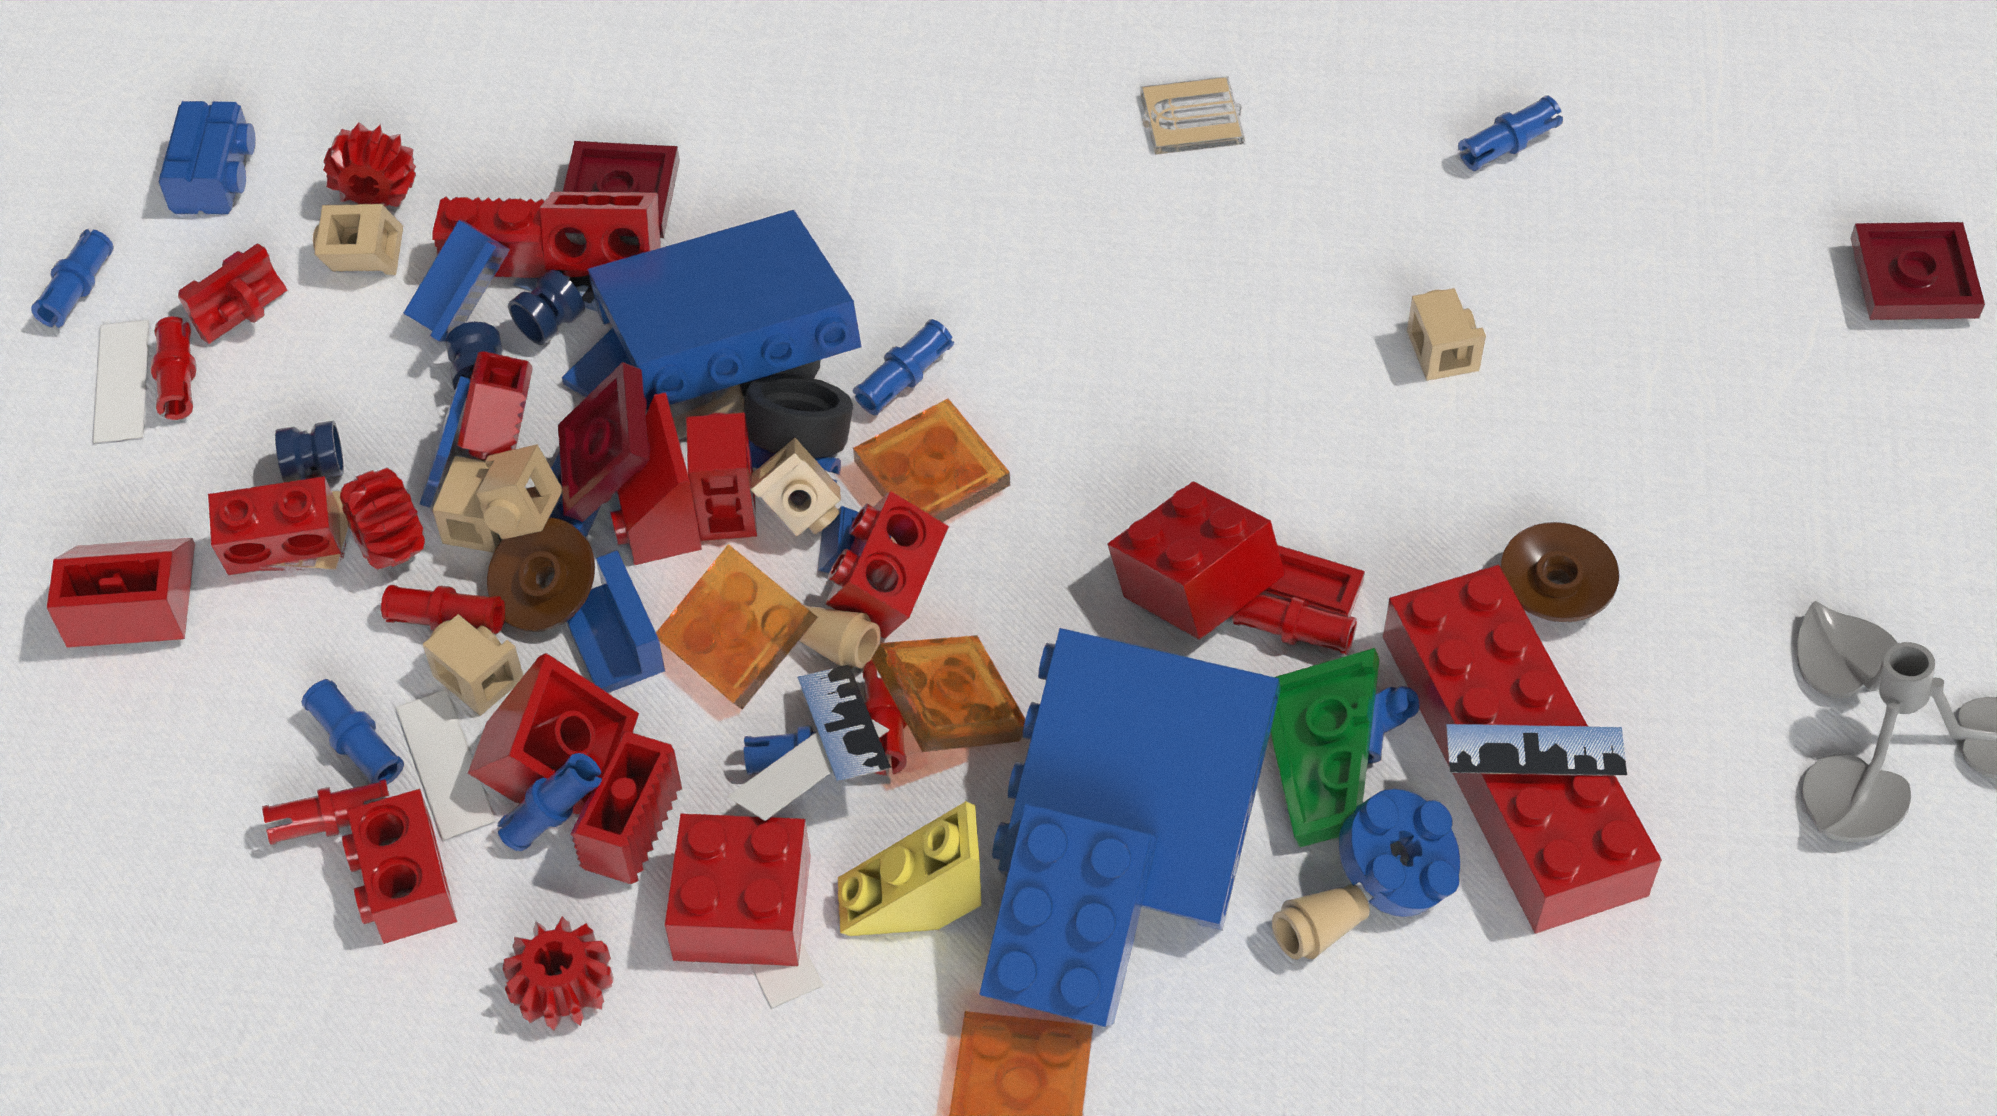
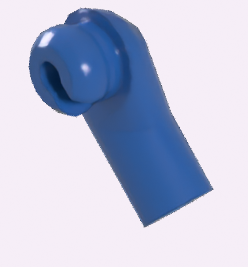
(1391, 710)

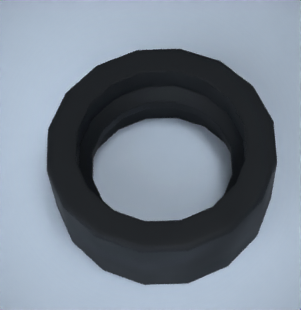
(798, 408)

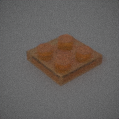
(933, 462)
(735, 626)
(949, 693)
(1021, 1067)

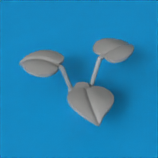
(1838, 659)

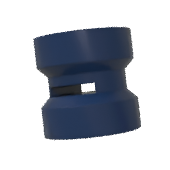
(546, 307)
(465, 343)
(304, 452)

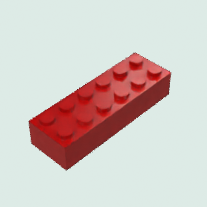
(1559, 839)

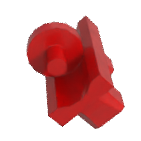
(232, 293)

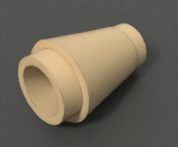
(842, 636)
(1318, 920)

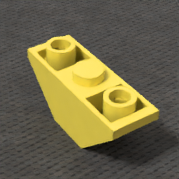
(916, 881)

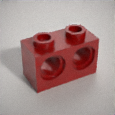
(597, 218)
(721, 476)
(274, 524)
(893, 568)
(405, 864)

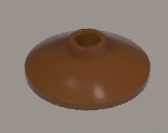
(1564, 555)
(523, 564)

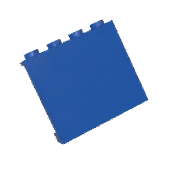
(726, 307)
(1152, 750)

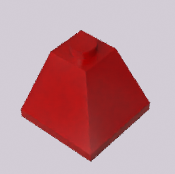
(658, 501)
(545, 723)

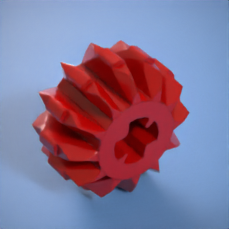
(369, 167)
(382, 518)
(534, 966)

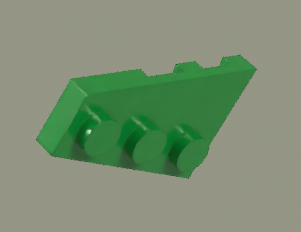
(1324, 742)

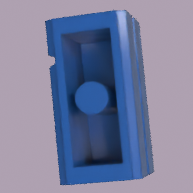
(206, 157)

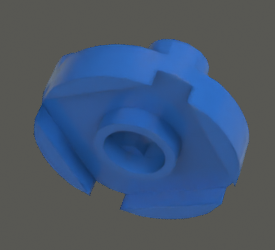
(1424, 832)

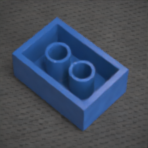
(1068, 915)

